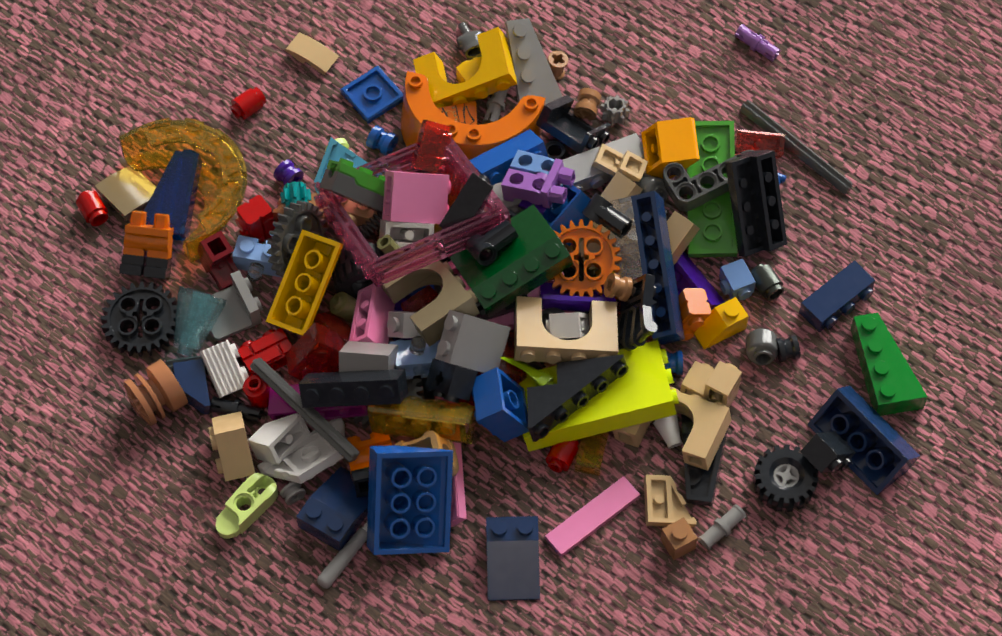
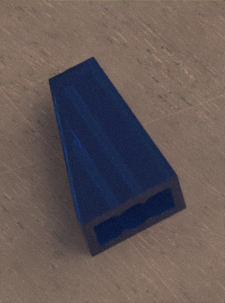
(177, 192)

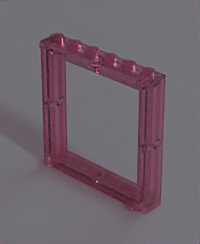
(421, 252)

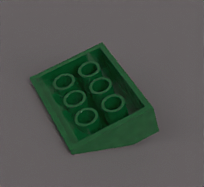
(519, 266)

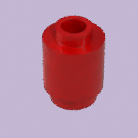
(248, 103)
(92, 208)
(256, 391)
(562, 455)

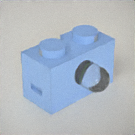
(253, 257)
(415, 356)

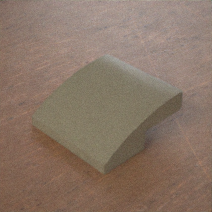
(126, 191)

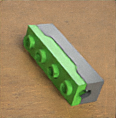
(354, 184)

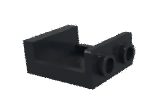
(569, 128)

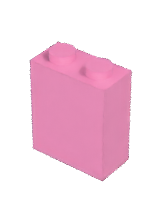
(415, 197)

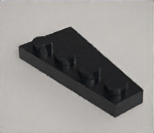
(699, 482)

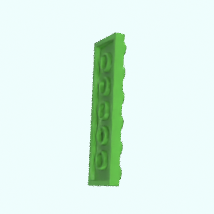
(715, 217)

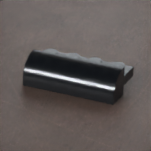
(756, 202)

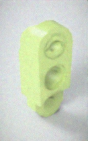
(235, 521)

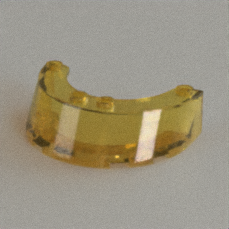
(221, 176)

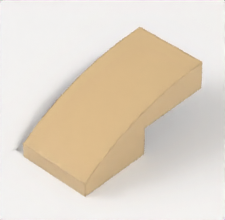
(311, 51)
(611, 161)

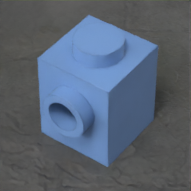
(737, 280)

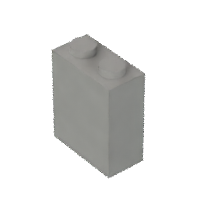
(472, 342)

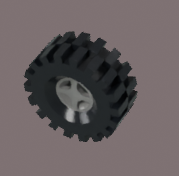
(790, 467)

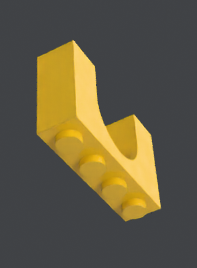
(494, 74)

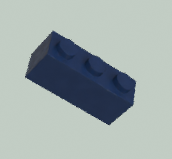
(837, 297)

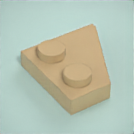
(663, 502)

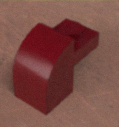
(216, 259)

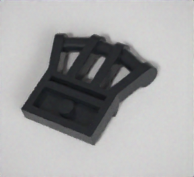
(635, 314)

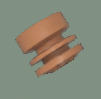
(156, 392)

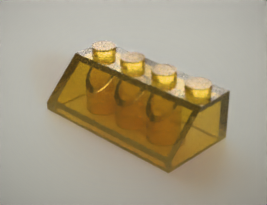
(418, 416)

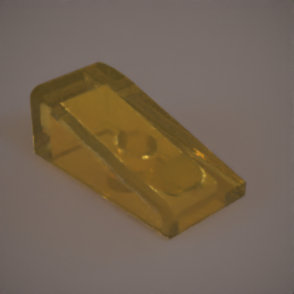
(591, 454)

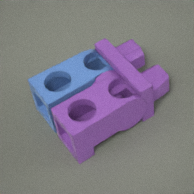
(537, 179)

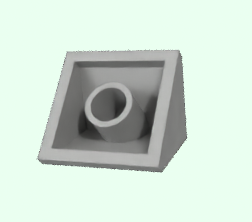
(367, 356)

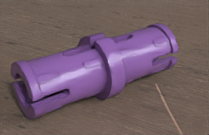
(757, 42)

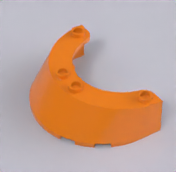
(470, 138)

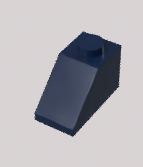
(194, 384)

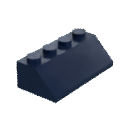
(880, 451)

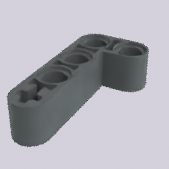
(693, 185)

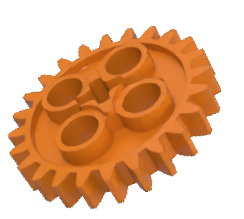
(603, 259)

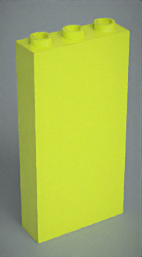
(628, 401)

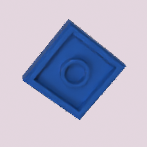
(372, 94)

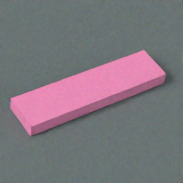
(592, 516)

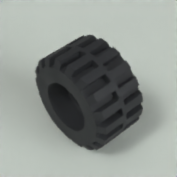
(348, 275)

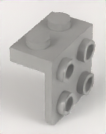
(241, 308)

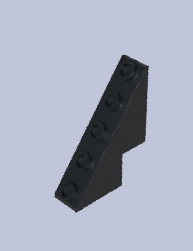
(469, 201)
(575, 386)

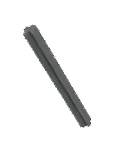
(797, 147)
(310, 415)

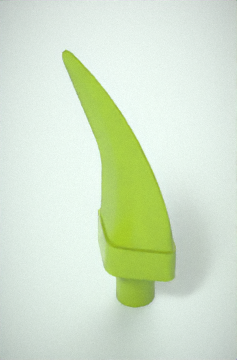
(541, 378)

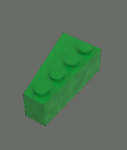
(885, 370)

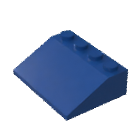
(409, 500)

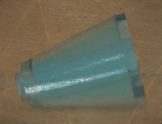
(195, 319)

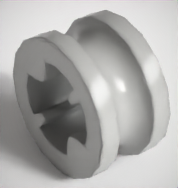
(292, 493)

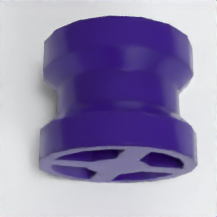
(288, 173)

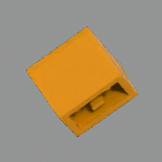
(670, 143)

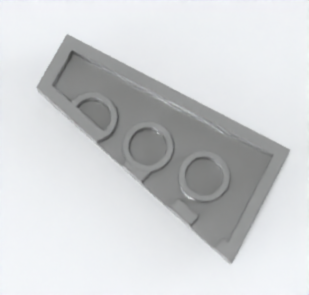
(530, 62)

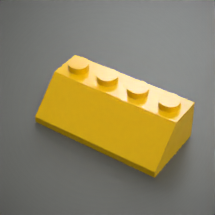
(304, 282)

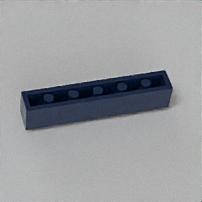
(658, 261)

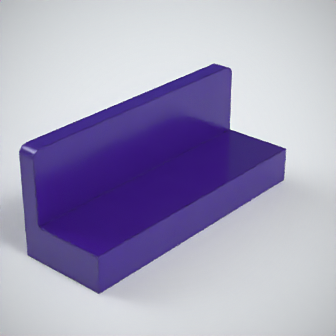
(690, 276)
(552, 298)

